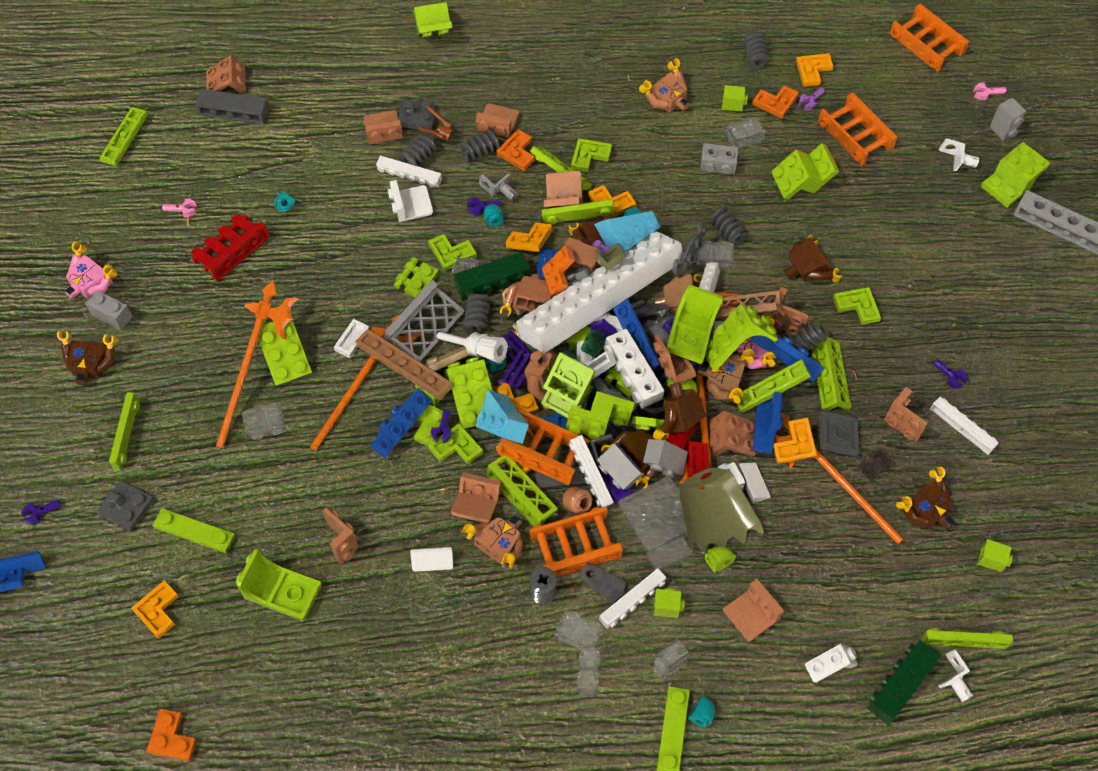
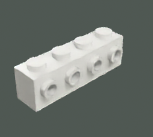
(634, 369)

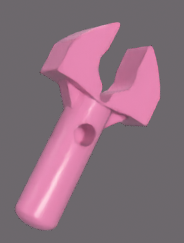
(982, 91)
(182, 207)

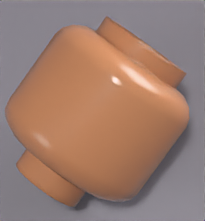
(577, 500)

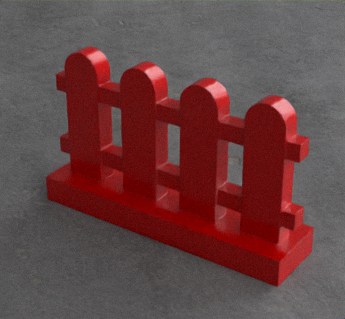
(236, 252)

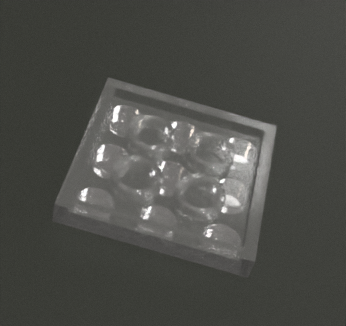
(655, 514)

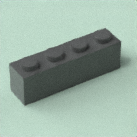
(232, 106)

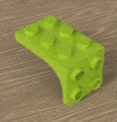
(693, 323)
(739, 326)
(284, 357)
(469, 389)
(277, 586)

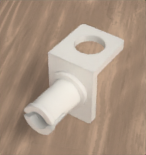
(960, 156)
(956, 680)

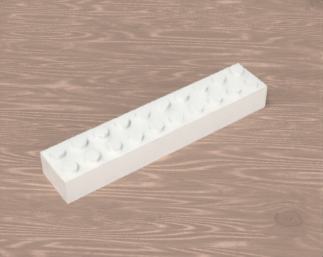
(598, 292)

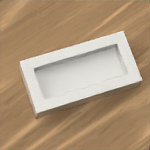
(346, 344)

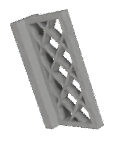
(410, 314)

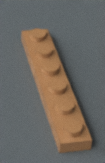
(404, 364)

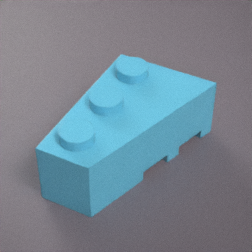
(627, 229)
(501, 418)

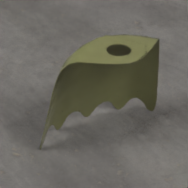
(717, 510)

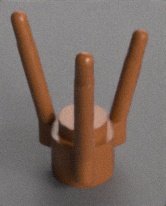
(443, 131)

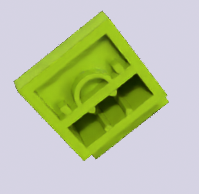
(432, 19)
(805, 171)
(1015, 174)
(567, 385)
(595, 422)

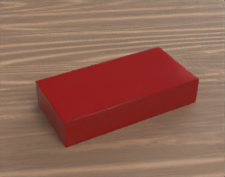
(697, 458)

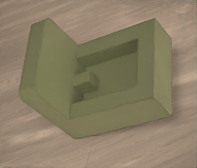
(611, 257)

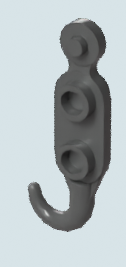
(689, 255)

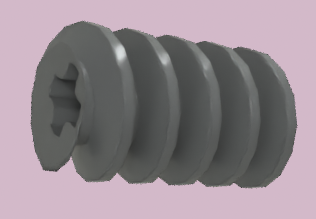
(756, 50)
(479, 144)
(418, 150)
(728, 226)
(476, 313)
(809, 337)
(542, 585)

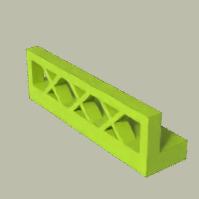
(829, 387)
(518, 497)

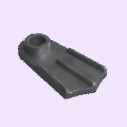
(652, 309)
(604, 583)

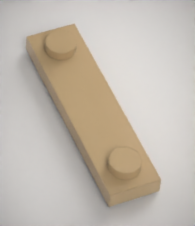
(437, 363)

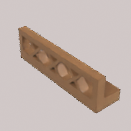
(761, 308)

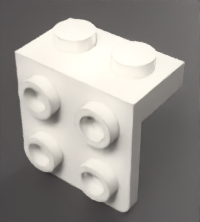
(410, 202)

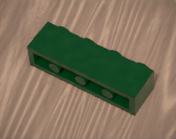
(491, 276)
(903, 682)

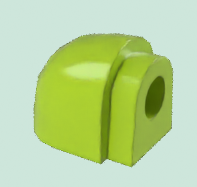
(719, 558)

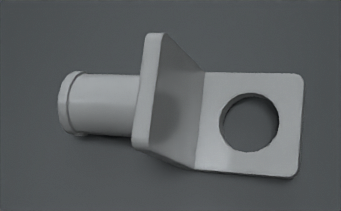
(501, 186)

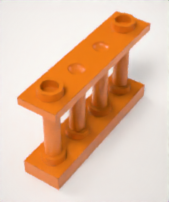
(935, 26)
(868, 119)
(542, 463)
(591, 556)

